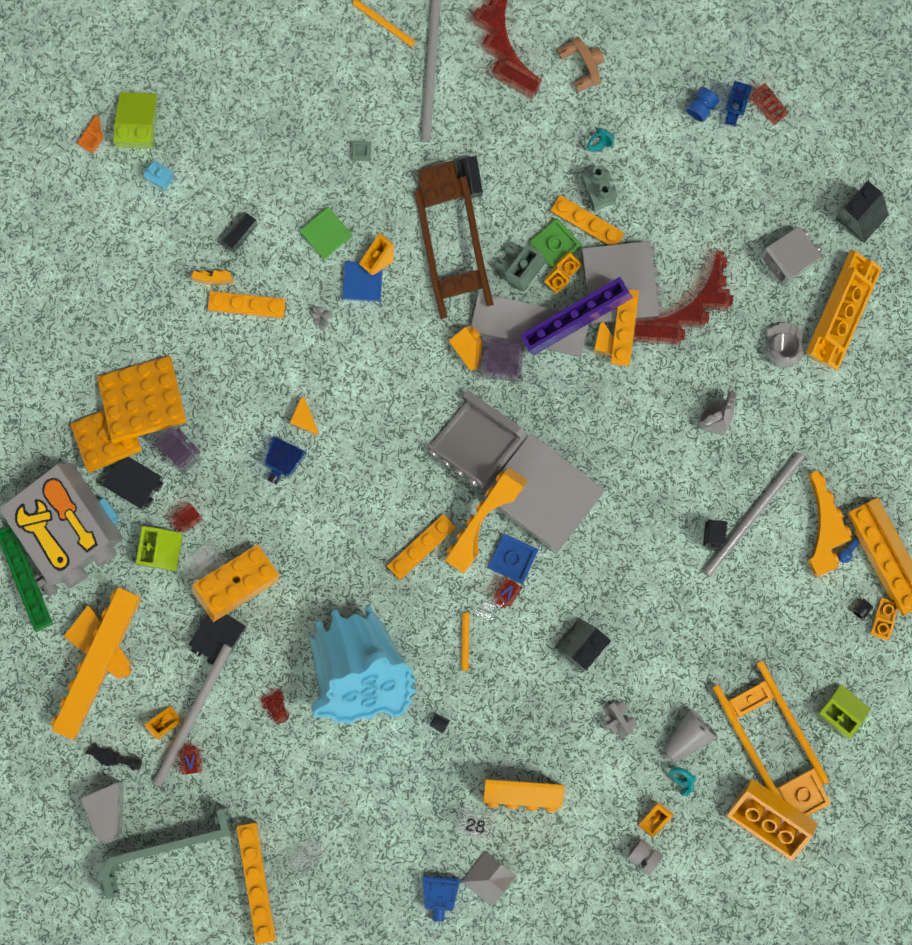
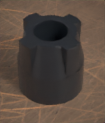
(862, 609)
(439, 723)

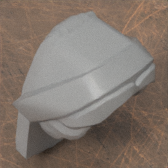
(785, 345)
(718, 415)

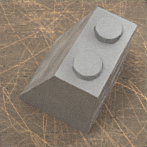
(791, 255)
(106, 812)

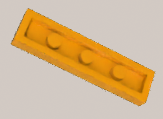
(587, 221)
(246, 304)
(624, 331)
(421, 547)

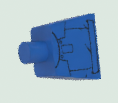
(440, 895)

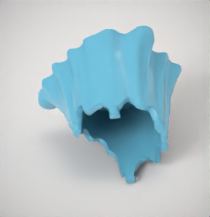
(359, 670)

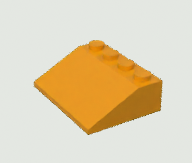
(523, 794)

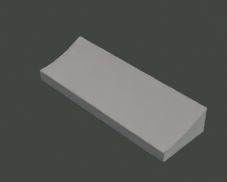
(512, 318)

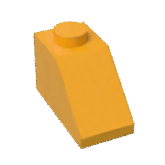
(468, 346)

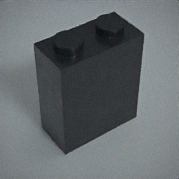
(134, 482)
(212, 636)

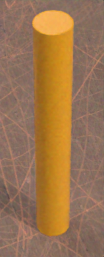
(465, 642)

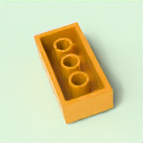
(221, 595)
(772, 819)

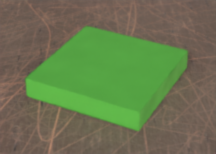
(326, 233)
(555, 242)

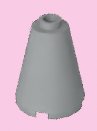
(689, 737)

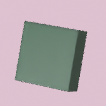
(361, 151)

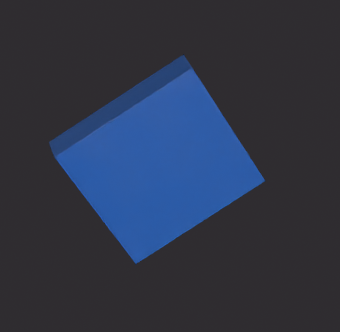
(360, 284)
(513, 559)

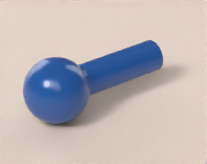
(845, 554)

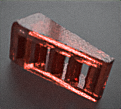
(764, 108)

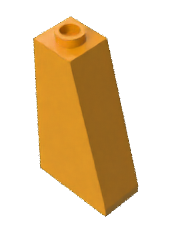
(82, 634)

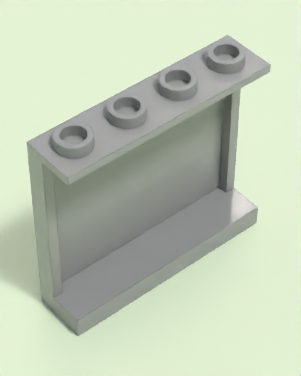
(634, 265)
(477, 441)

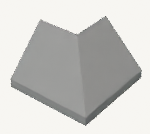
(488, 879)

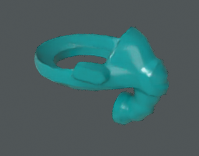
(606, 141)
(688, 782)

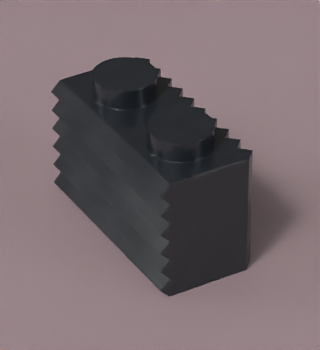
(715, 534)

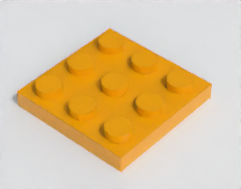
(96, 445)

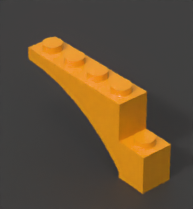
(830, 528)

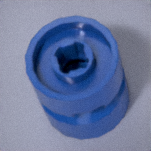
(702, 104)

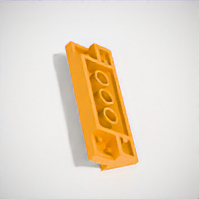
(843, 310)
(885, 552)

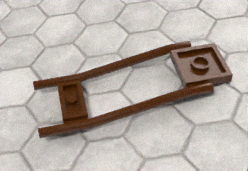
(438, 186)

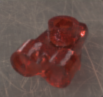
(276, 707)

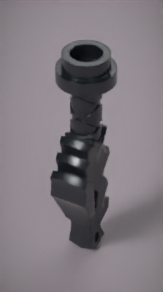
(109, 757)

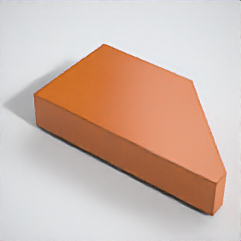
(92, 136)

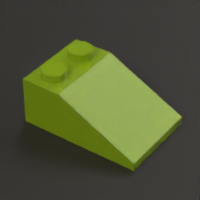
(135, 120)

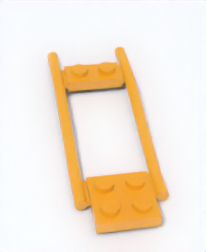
(802, 791)

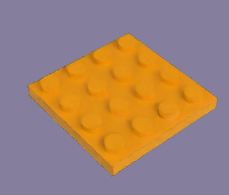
(141, 399)

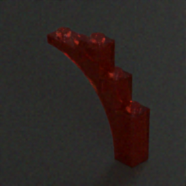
(510, 68)
(669, 329)

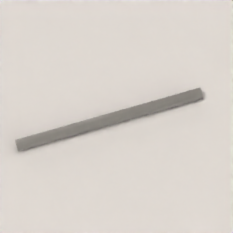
(430, 71)
(753, 514)
(192, 714)

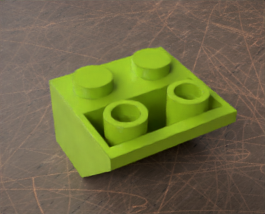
(159, 549)
(844, 712)

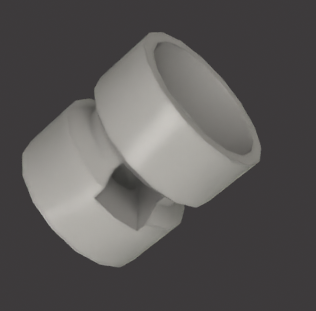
(645, 857)

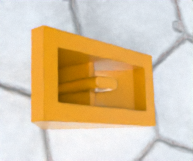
(378, 255)
(604, 341)
(303, 419)
(163, 723)
(655, 819)

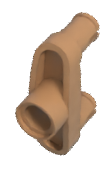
(590, 57)

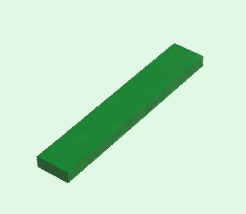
(25, 580)

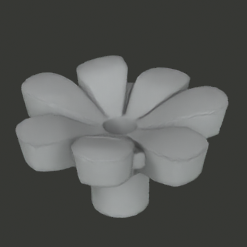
(321, 317)

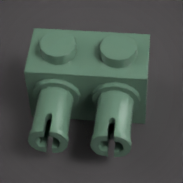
(598, 187)
(524, 268)

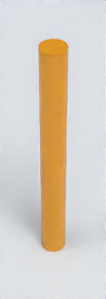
(383, 22)

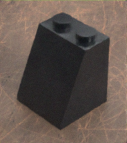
(864, 212)
(582, 644)

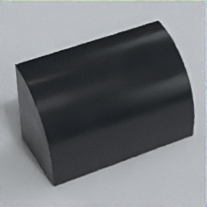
(469, 168)
(239, 232)

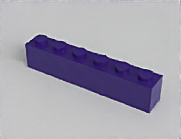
(576, 316)

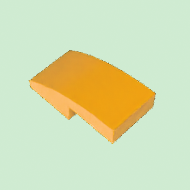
(562, 271)
(218, 278)
(884, 619)

